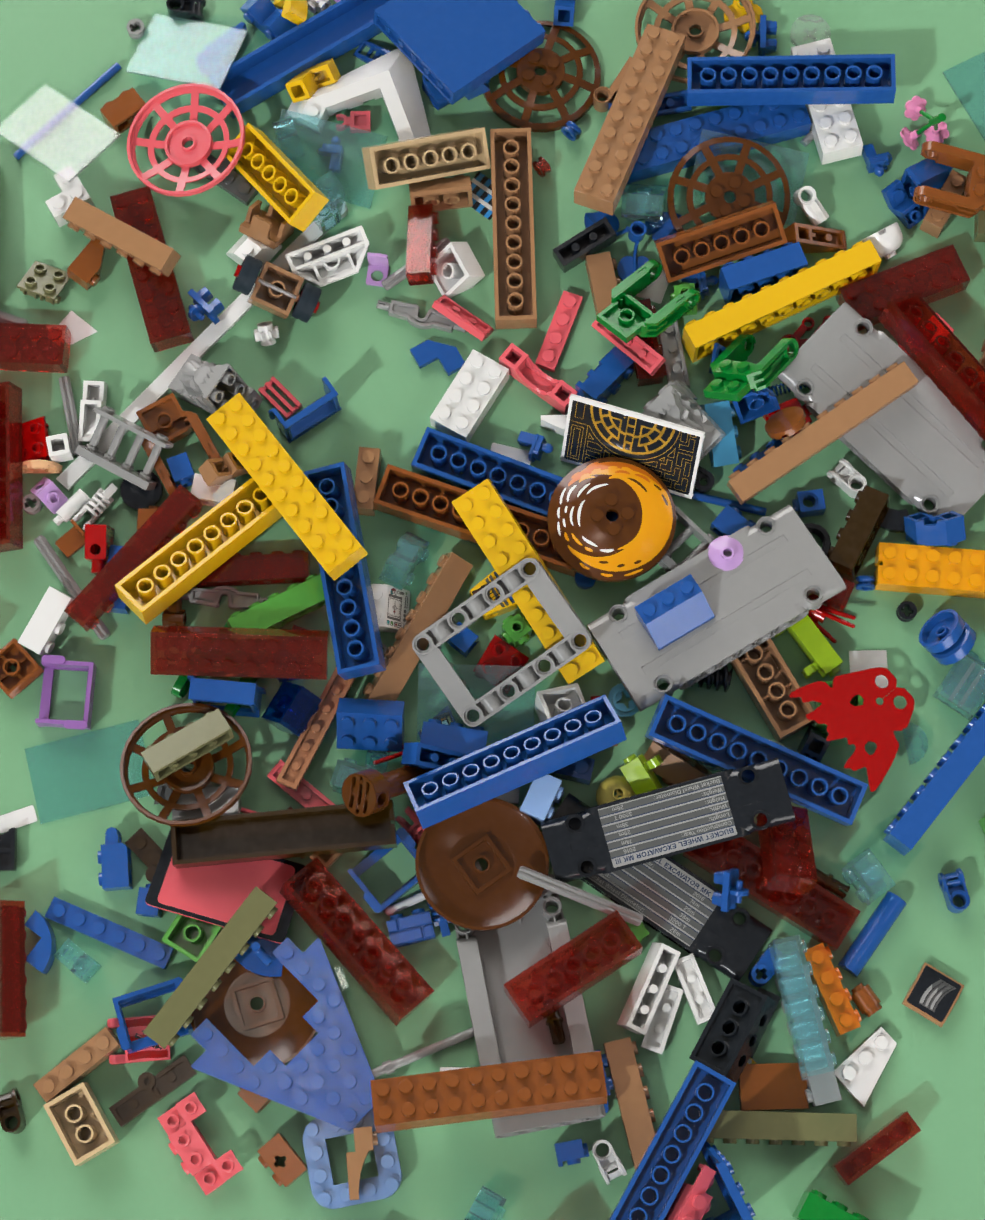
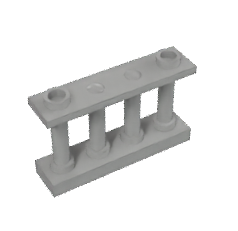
(108, 459)
(691, 528)

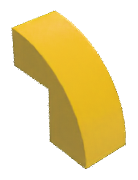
(293, 10)
(307, 82)

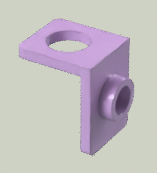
(377, 262)
(49, 494)

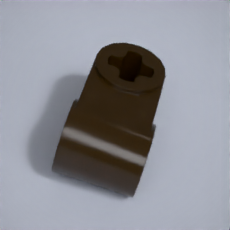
(11, 1107)

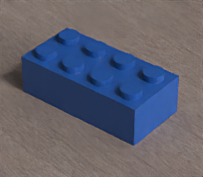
(760, 270)

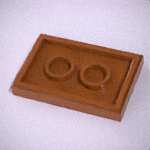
(772, 1087)

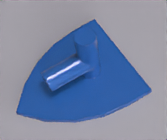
(260, 958)

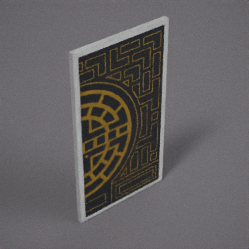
(606, 430)

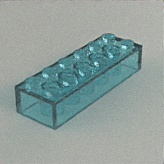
(801, 1006)

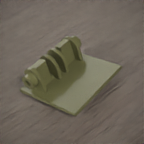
(44, 282)

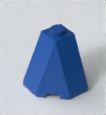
(925, 174)
(755, 405)

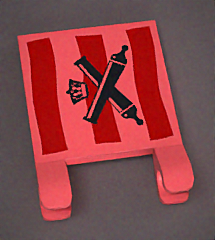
(135, 1027)

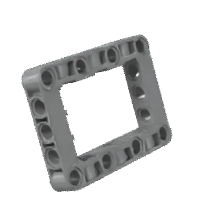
(525, 678)

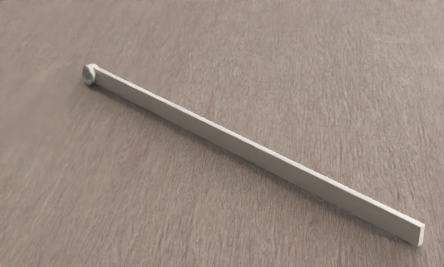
(198, 347)

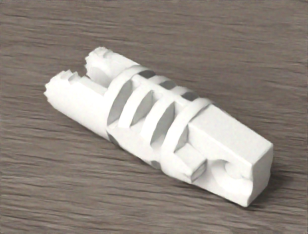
(97, 504)

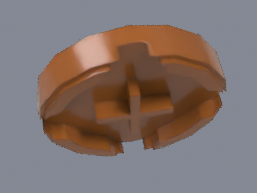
(785, 422)

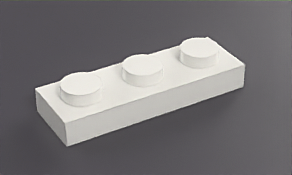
(694, 988)
(662, 1020)

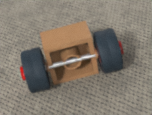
(276, 289)

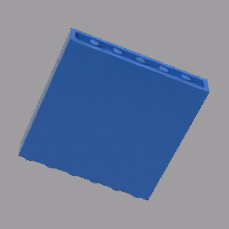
(459, 40)

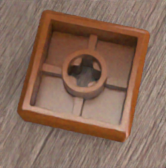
(26, 672)

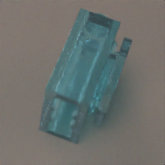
(964, 686)

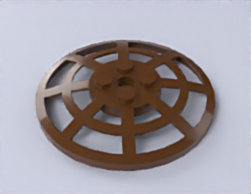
(548, 83)
(724, 182)
(186, 782)

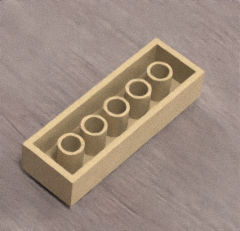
(426, 158)

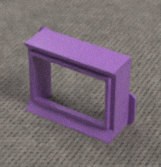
(58, 662)

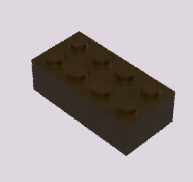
(859, 532)

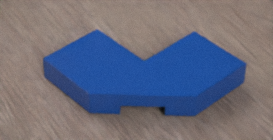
(431, 351)

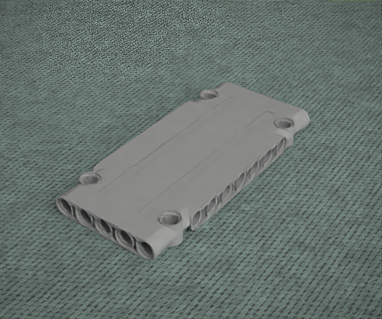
(912, 444)
(748, 604)
(499, 1031)

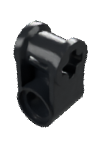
(187, 10)

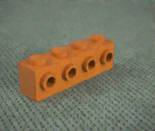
(831, 992)

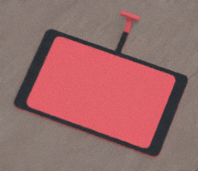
(219, 890)

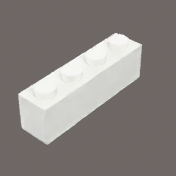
(648, 988)

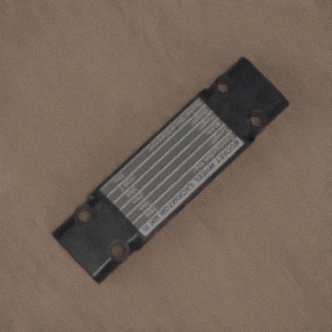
(668, 821)
(678, 906)

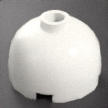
(886, 240)

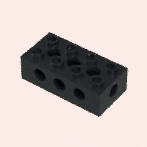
(733, 1030)

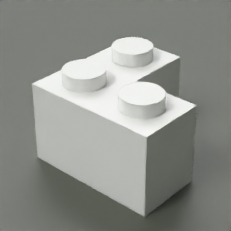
(69, 190)

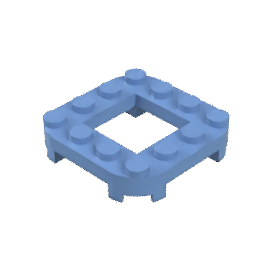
(320, 1170)

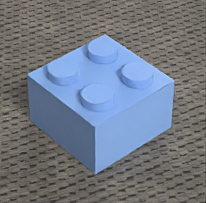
(541, 798)

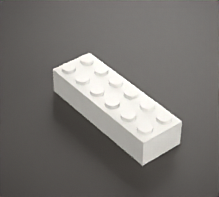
(832, 124)

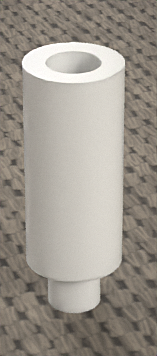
(71, 507)

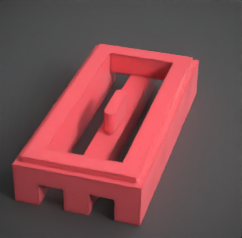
(268, 385)

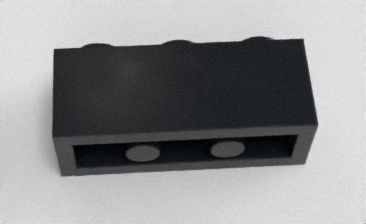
(584, 243)

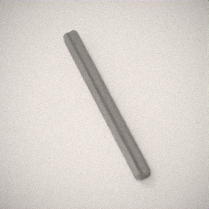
(65, 578)
(578, 895)

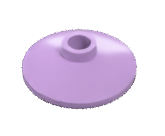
(717, 549)

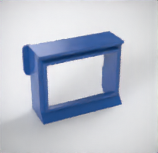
(309, 416)
(228, 693)
(402, 836)
(137, 997)

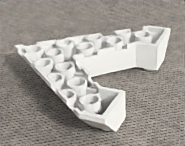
(386, 77)

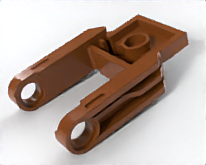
(974, 192)
(171, 421)

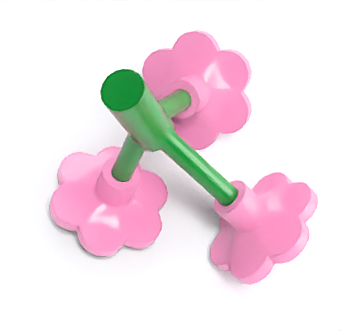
(935, 130)

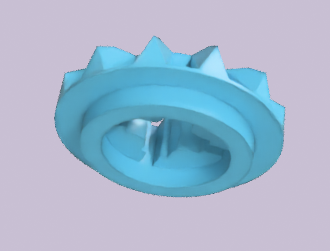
(615, 696)

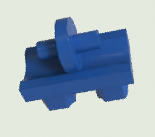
(765, 28)
(201, 307)
(731, 889)

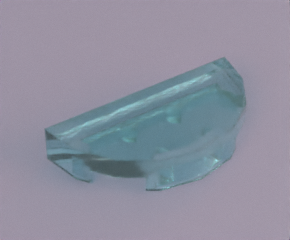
(915, 743)

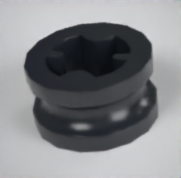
(911, 607)

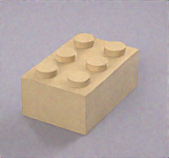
(81, 1123)

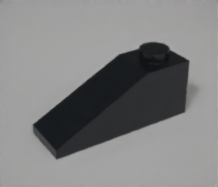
(814, 743)

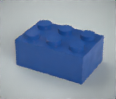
(370, 724)

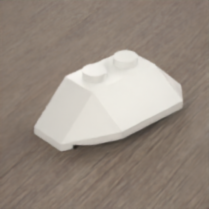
(330, 258)

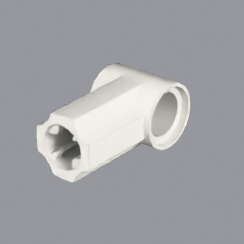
(812, 207)

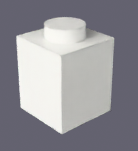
(59, 448)

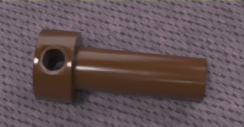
(371, 790)

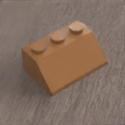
(443, 193)

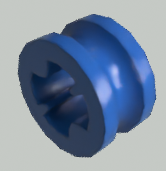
(571, 130)
(865, 583)

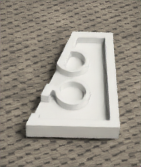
(865, 1065)

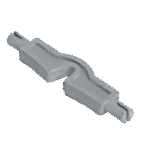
(410, 313)
(213, 597)

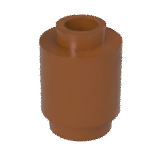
(865, 999)

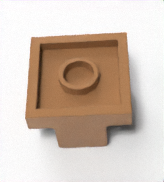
(266, 227)

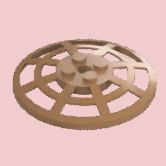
(704, 21)

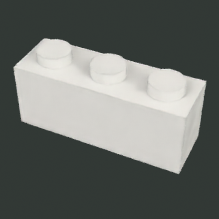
(46, 622)

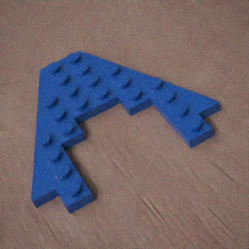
(327, 1076)

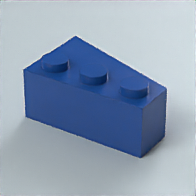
(607, 376)

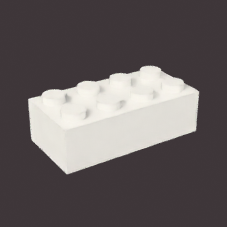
(469, 396)

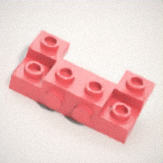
(193, 1148)
(692, 1200)

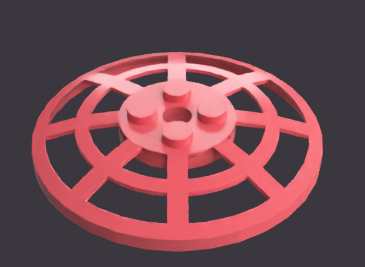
(180, 134)

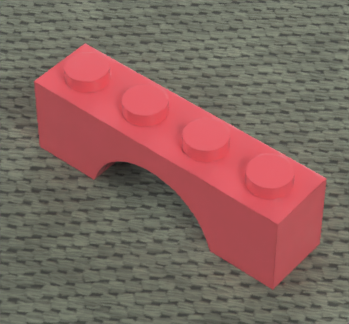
(523, 369)

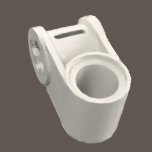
(844, 475)
(608, 1162)

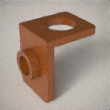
(71, 540)

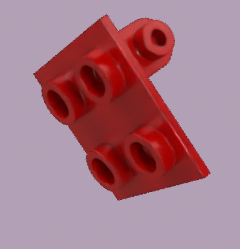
(34, 440)
(502, 653)

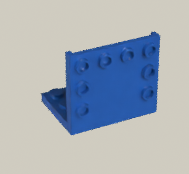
(731, 1191)

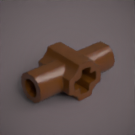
(174, 615)

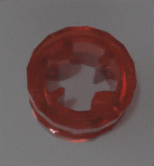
(541, 166)

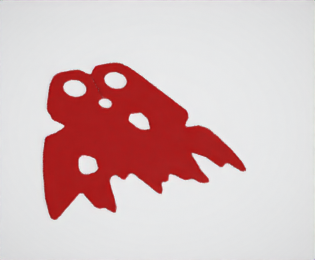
(861, 722)

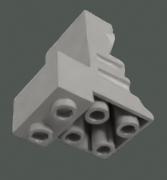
(211, 385)
(679, 405)

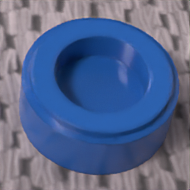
(584, 582)

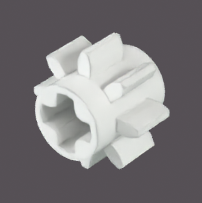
(318, 5)
(266, 333)

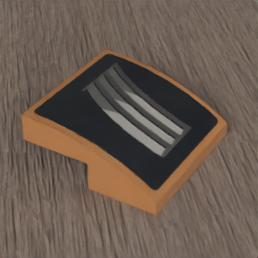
(933, 994)

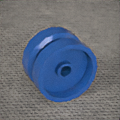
(947, 637)

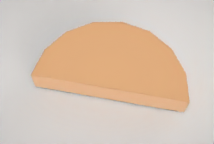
(41, 467)

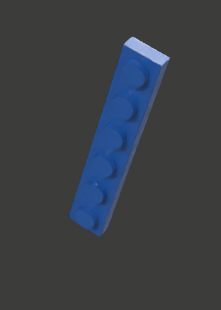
(109, 933)

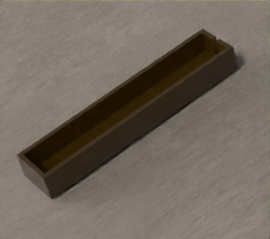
(281, 835)

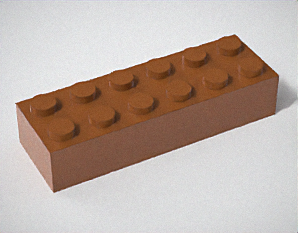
(721, 241)

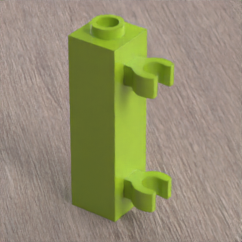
(816, 649)
(640, 773)

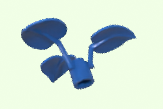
(636, 233)

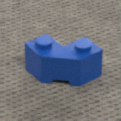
(266, 18)
(935, 530)

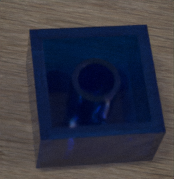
(291, 708)

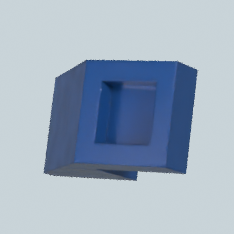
(902, 207)

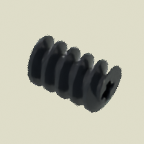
(718, 678)

